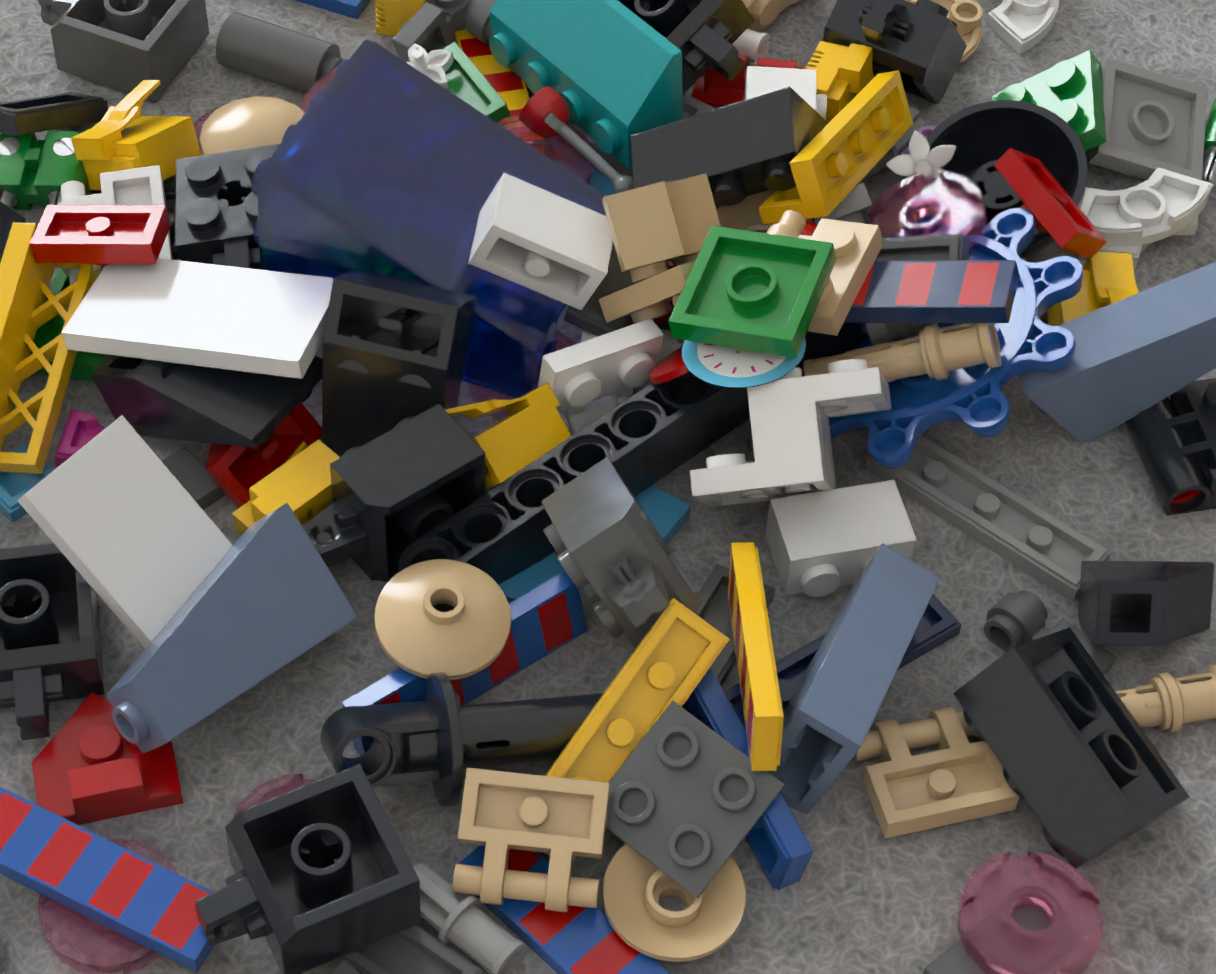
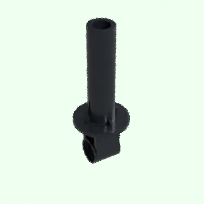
(441, 738)

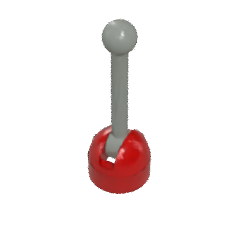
(549, 115)

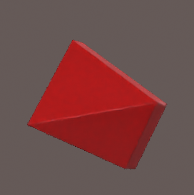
(241, 467)

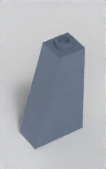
(1131, 356)
(237, 628)
(850, 675)

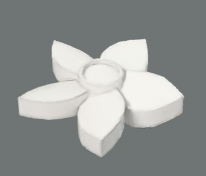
(431, 64)
(921, 158)

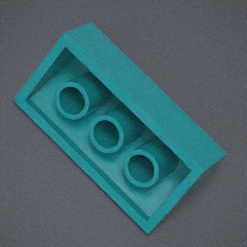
(597, 57)

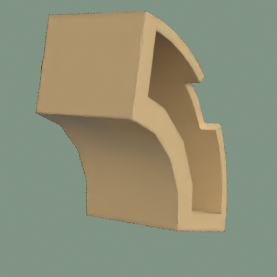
(660, 224)

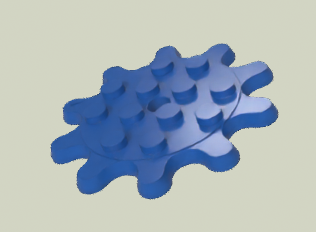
(974, 392)

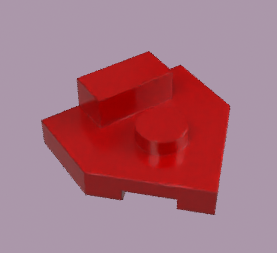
(97, 774)

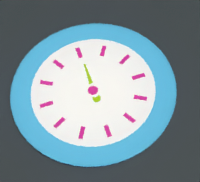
(735, 366)

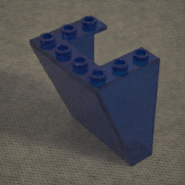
(393, 185)

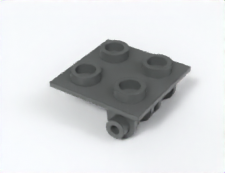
(687, 799)

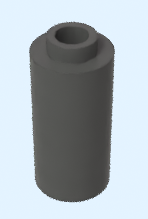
(274, 52)

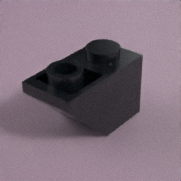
(1144, 601)

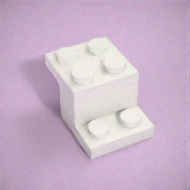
(792, 435)

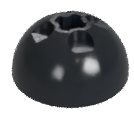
(991, 128)

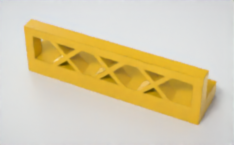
(844, 151)
(22, 311)

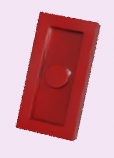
(1049, 204)
(100, 234)

